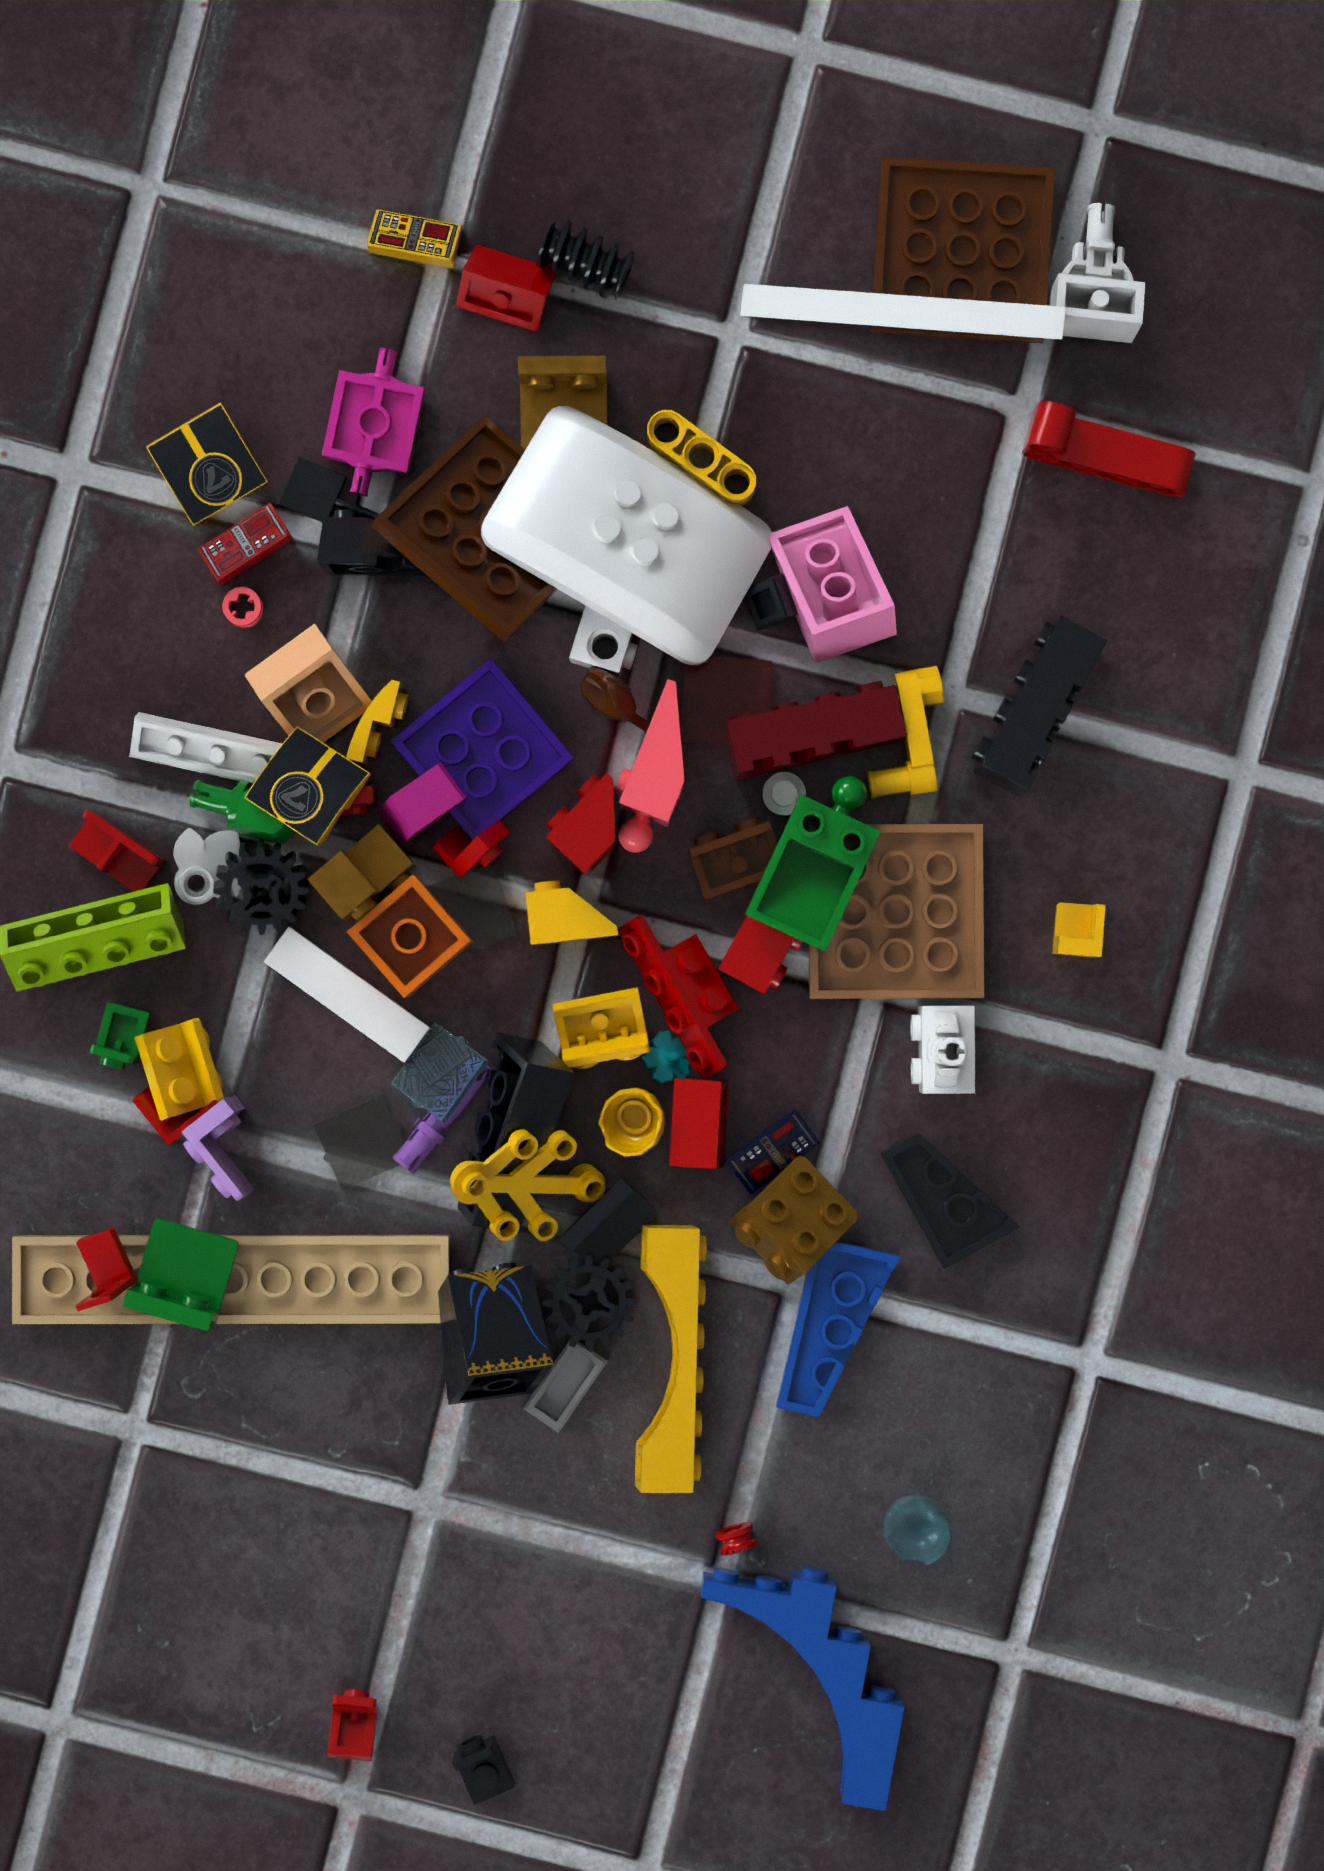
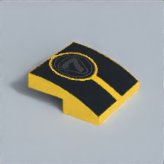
(206, 464)
(307, 785)

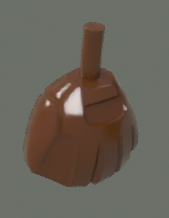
(611, 697)

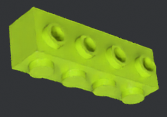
(92, 937)

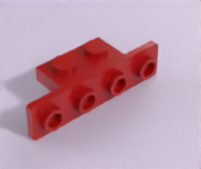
(686, 990)

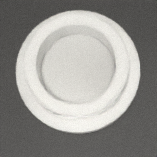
(782, 793)

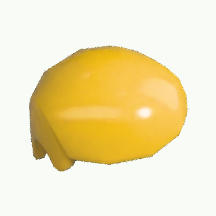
(632, 1122)

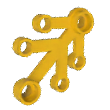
(525, 1181)

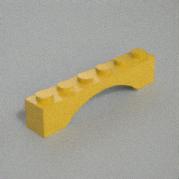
(666, 1448)

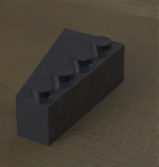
(1038, 705)

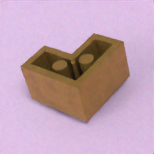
(362, 874)

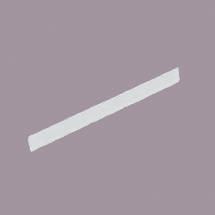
(903, 311)

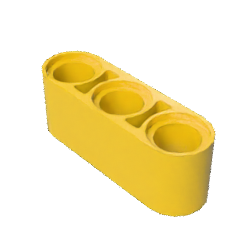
(692, 439)

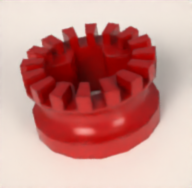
(736, 1537)

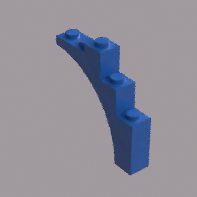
(802, 1616)

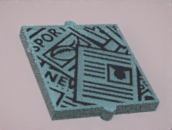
(439, 1072)

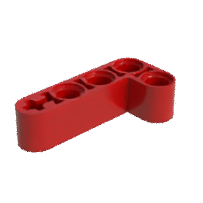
(1106, 452)

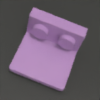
(203, 1146)

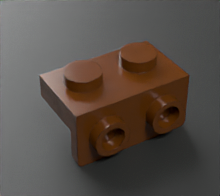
(733, 859)

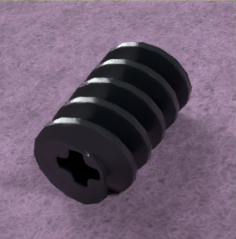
(585, 260)

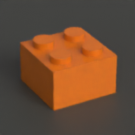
(410, 936)

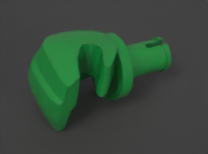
(240, 813)

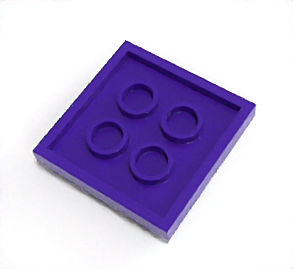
(487, 744)

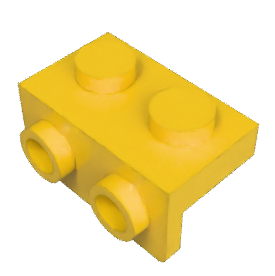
(601, 1028)

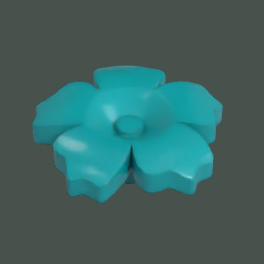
(666, 1058)

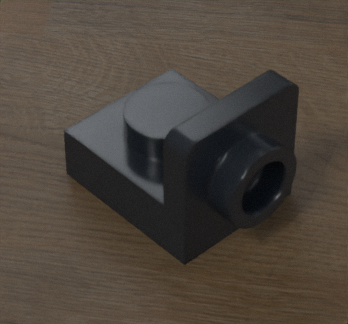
(482, 1768)

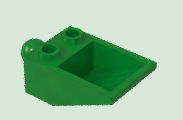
(813, 871)

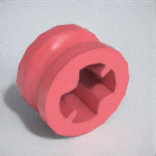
(234, 597)

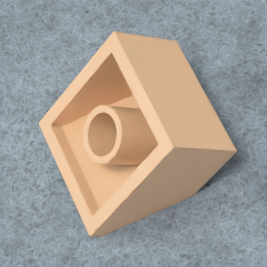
(309, 686)

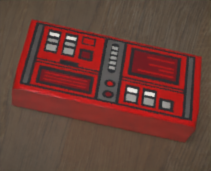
(245, 544)

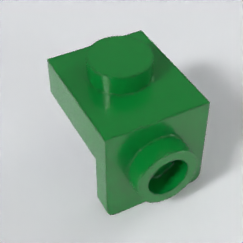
(117, 1034)

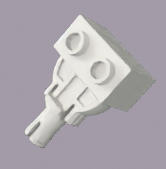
(1099, 288)
(944, 1049)

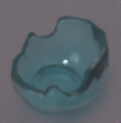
(917, 1529)

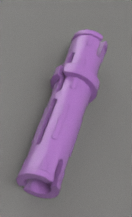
(431, 1131)

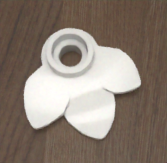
(202, 858)

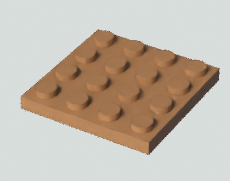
(910, 920)

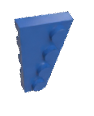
(829, 1321)

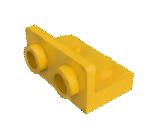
(179, 1068)

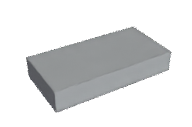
(565, 1385)

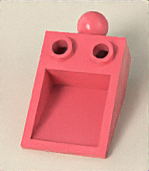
(656, 777)

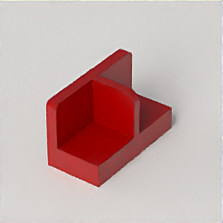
(116, 852)

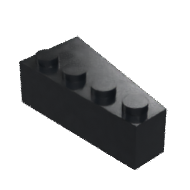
(524, 1094)

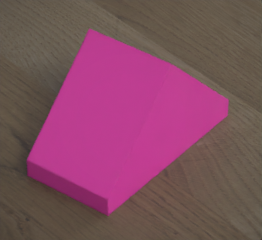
(420, 804)

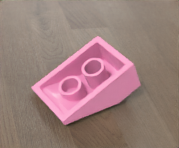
(833, 584)

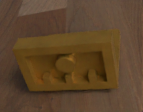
(560, 382)

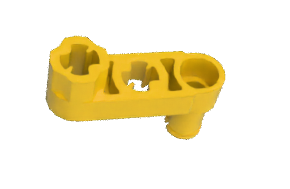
(915, 691)

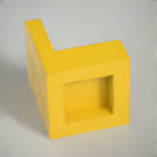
(1079, 929)

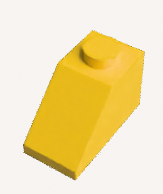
(563, 916)

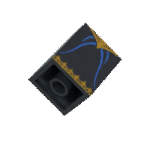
(492, 1333)

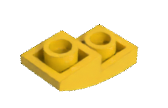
(383, 710)

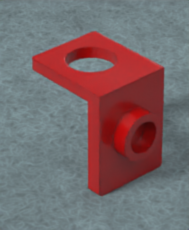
(170, 1128)
(107, 1266)

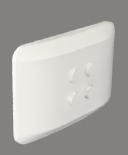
(627, 534)

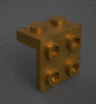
(794, 1220)

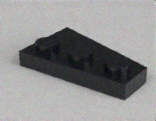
(944, 1201)

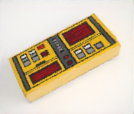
(414, 238)

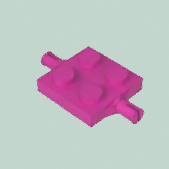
(373, 422)

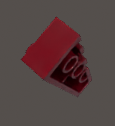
(814, 731)

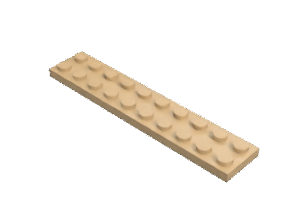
(270, 1281)

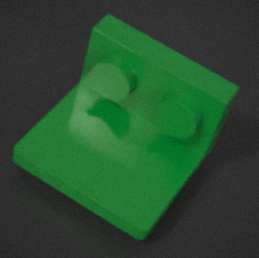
(183, 1275)

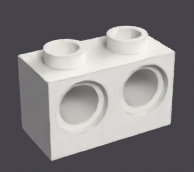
(596, 626)

